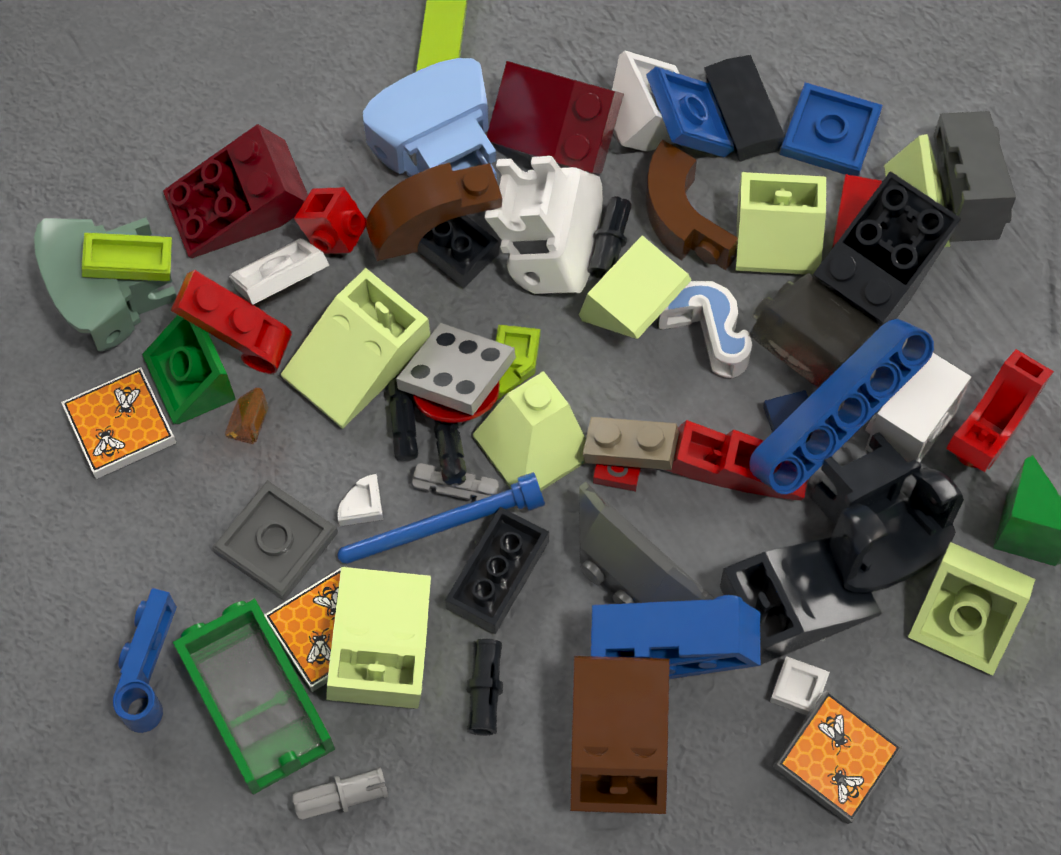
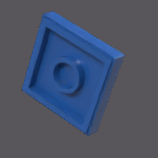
(690, 112)
(831, 130)

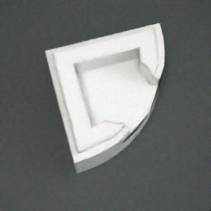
(361, 503)

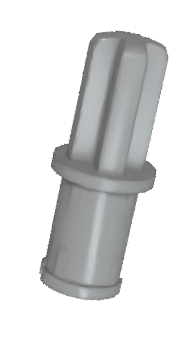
(339, 794)

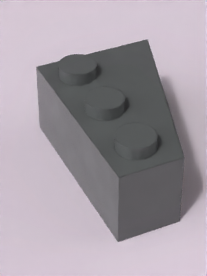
(973, 175)

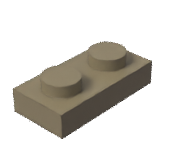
(631, 443)

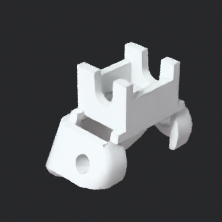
(553, 207)

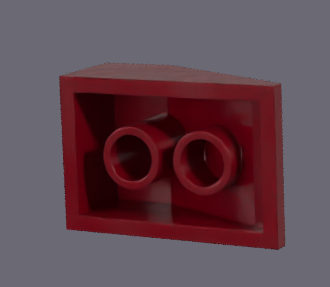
(554, 117)

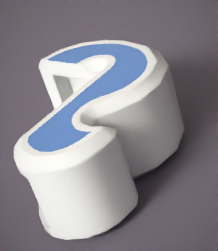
(718, 316)

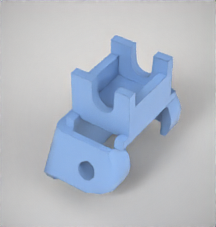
(432, 114)

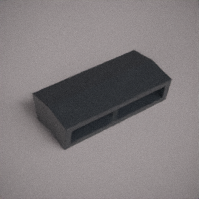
(745, 107)

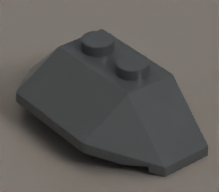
(627, 560)

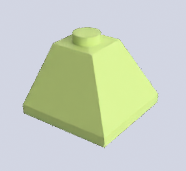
(532, 433)

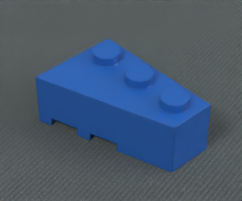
(691, 634)

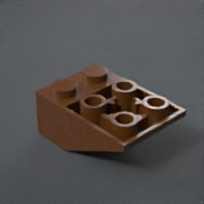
(620, 735)

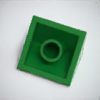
(187, 371)
(1031, 517)

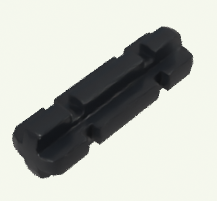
(402, 423)
(450, 452)

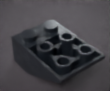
(888, 249)
(797, 596)

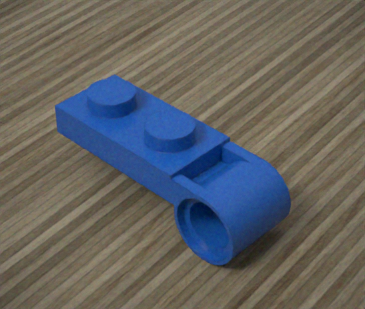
(139, 660)

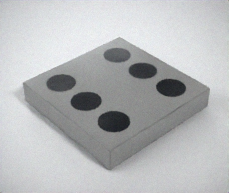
(456, 368)

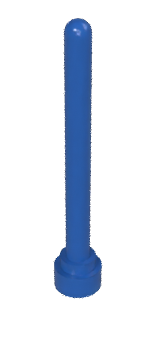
(522, 494)

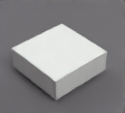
(799, 686)

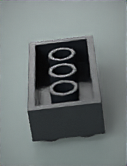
(459, 248)
(497, 570)

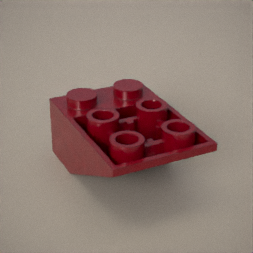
(237, 193)

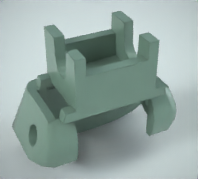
(87, 304)

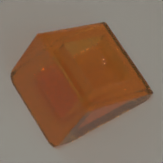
(248, 417)

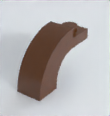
(425, 201)
(673, 217)

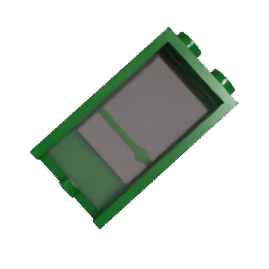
(253, 695)

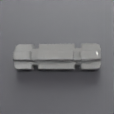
(426, 478)

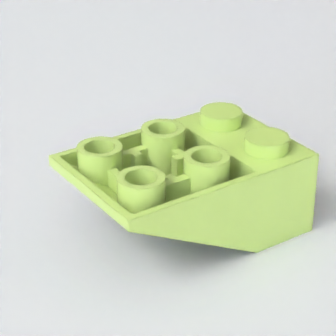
(356, 348)
(379, 638)

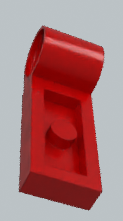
(233, 321)

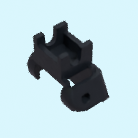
(878, 529)

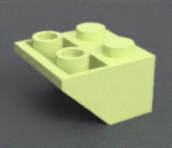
(780, 223)

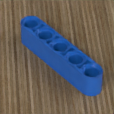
(862, 400)

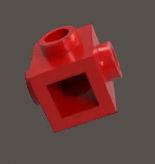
(331, 220)

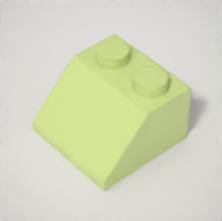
(972, 608)

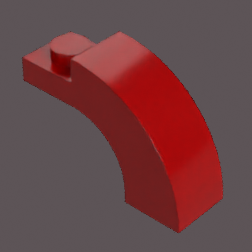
(999, 411)

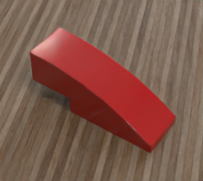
(722, 460)

